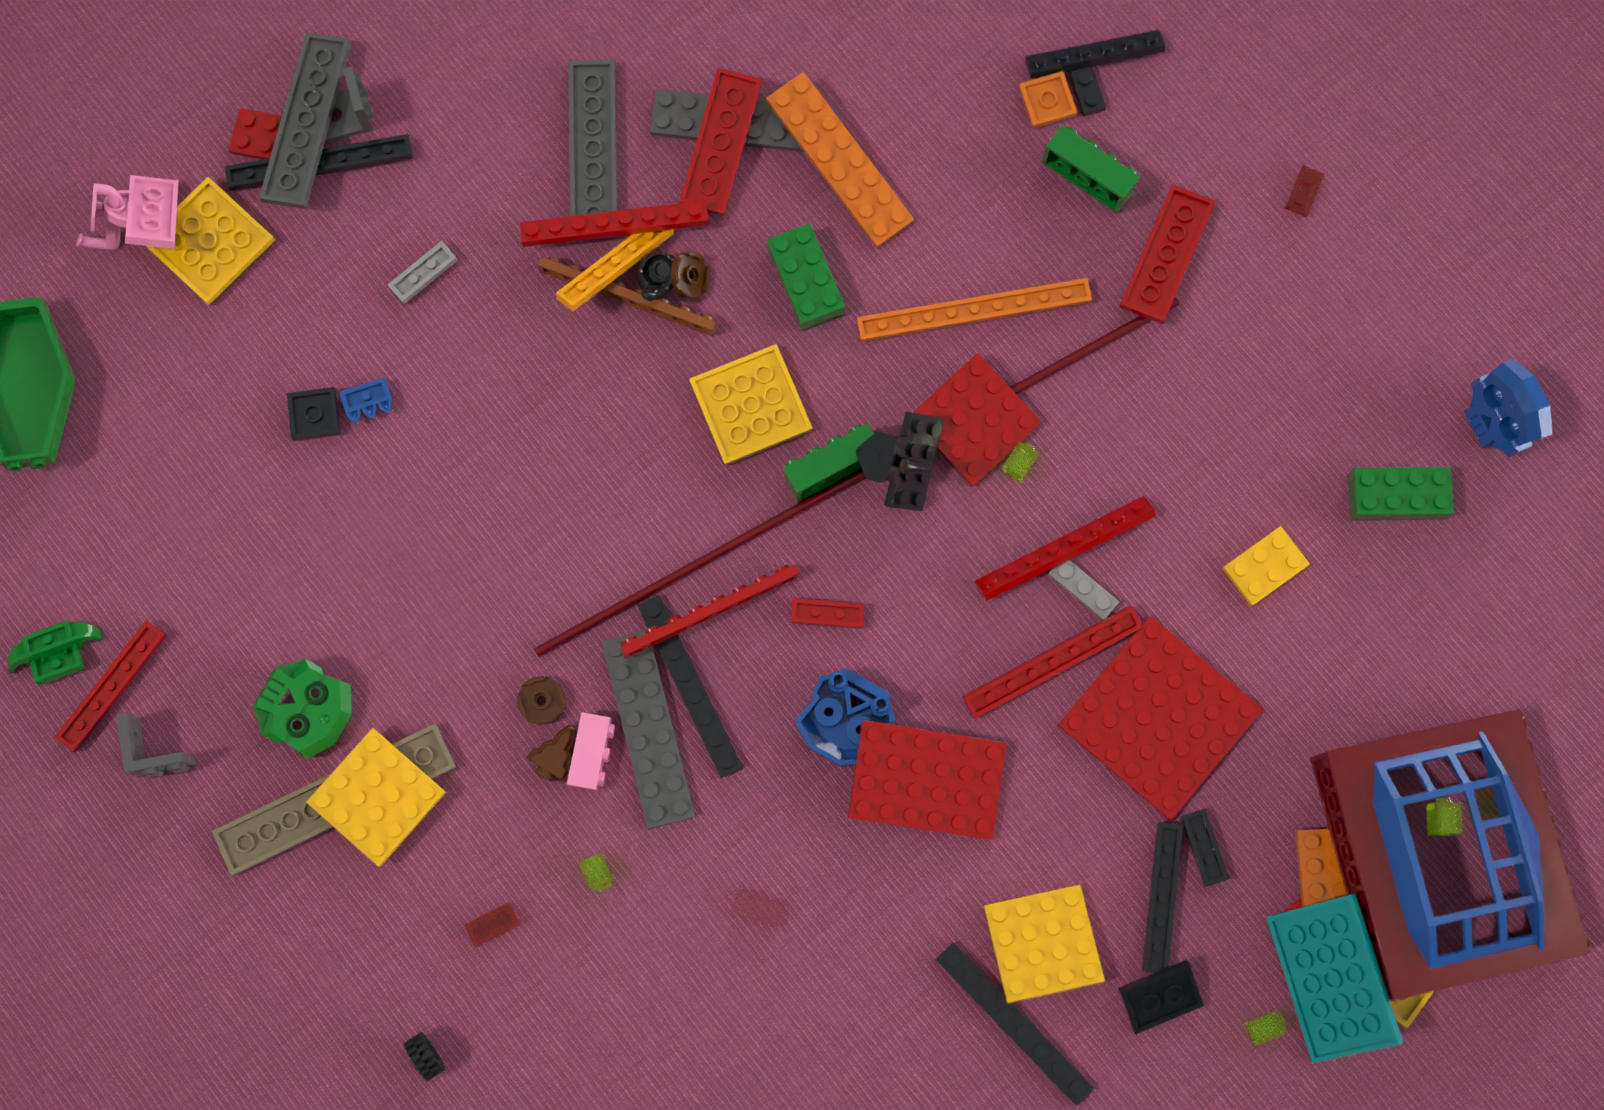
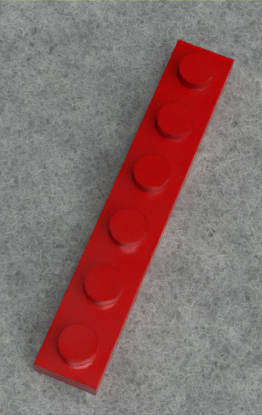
(110, 686)

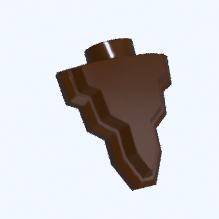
(555, 755)

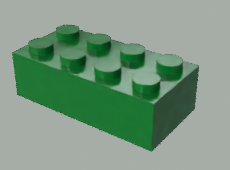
(1090, 168)
(805, 277)
(826, 464)
(1400, 493)

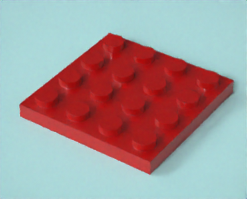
(980, 419)

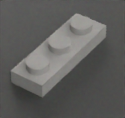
(422, 272)
(1084, 589)

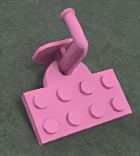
(144, 210)

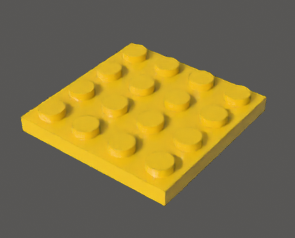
(212, 241)
(750, 404)
(376, 797)
(1044, 944)

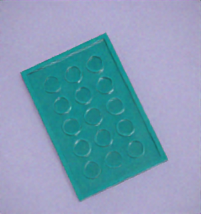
(1334, 979)

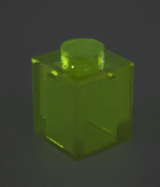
(1020, 461)
(1444, 817)
(597, 872)
(1265, 1027)

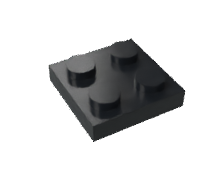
(313, 413)

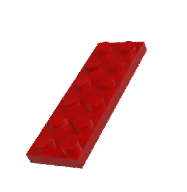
(721, 139)
(1167, 254)

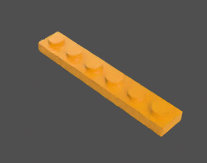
(610, 267)

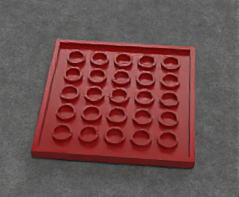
(1160, 717)

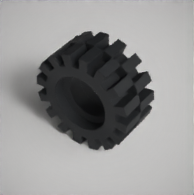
(424, 1056)

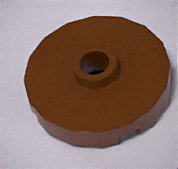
(690, 275)
(532, 691)

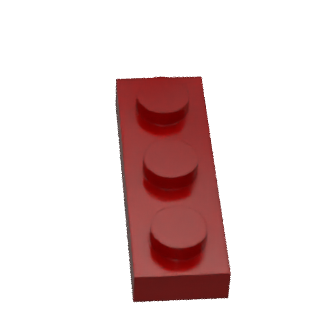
(827, 613)

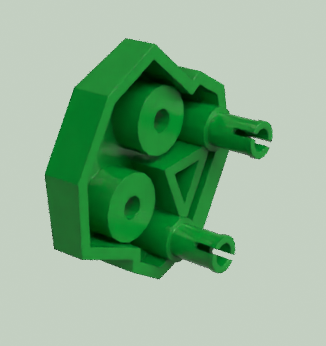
(320, 716)

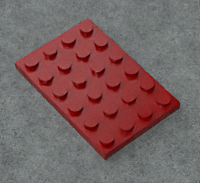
(926, 780)

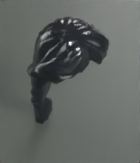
(655, 275)

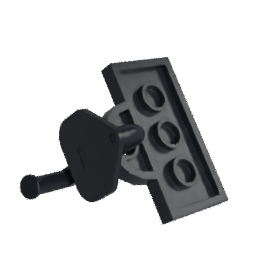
(903, 460)

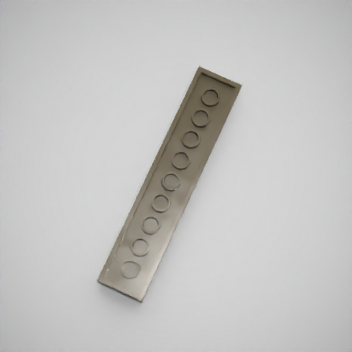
(293, 821)

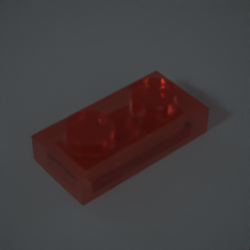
(1304, 191)
(492, 924)

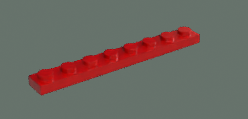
(614, 223)
(1065, 548)
(701, 614)
(1052, 661)

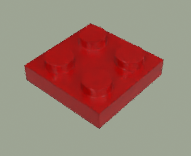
(254, 134)

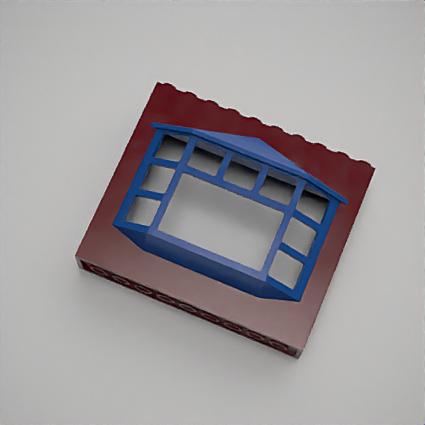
(1384, 871)

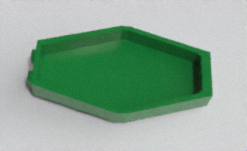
(33, 385)

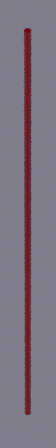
(811, 501)

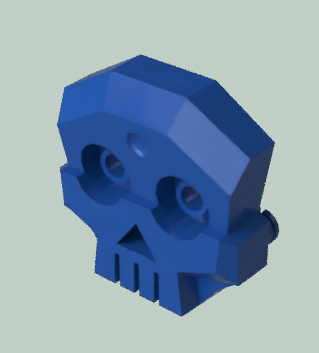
(1509, 409)
(836, 735)

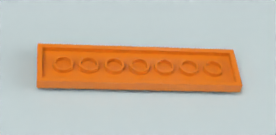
(839, 159)

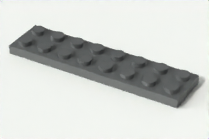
(681, 114)
(305, 120)
(592, 137)
(649, 734)

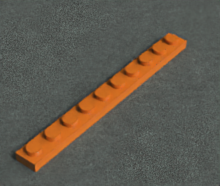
(974, 309)

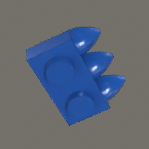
(366, 399)

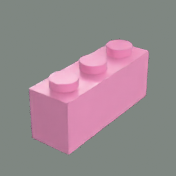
(590, 752)

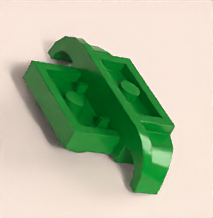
(53, 650)

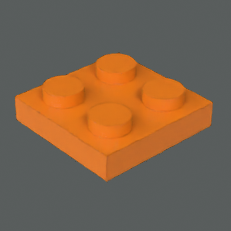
(1047, 99)

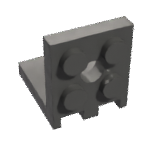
(354, 109)
(134, 754)

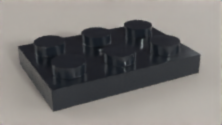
(1160, 996)

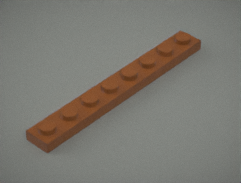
(619, 292)

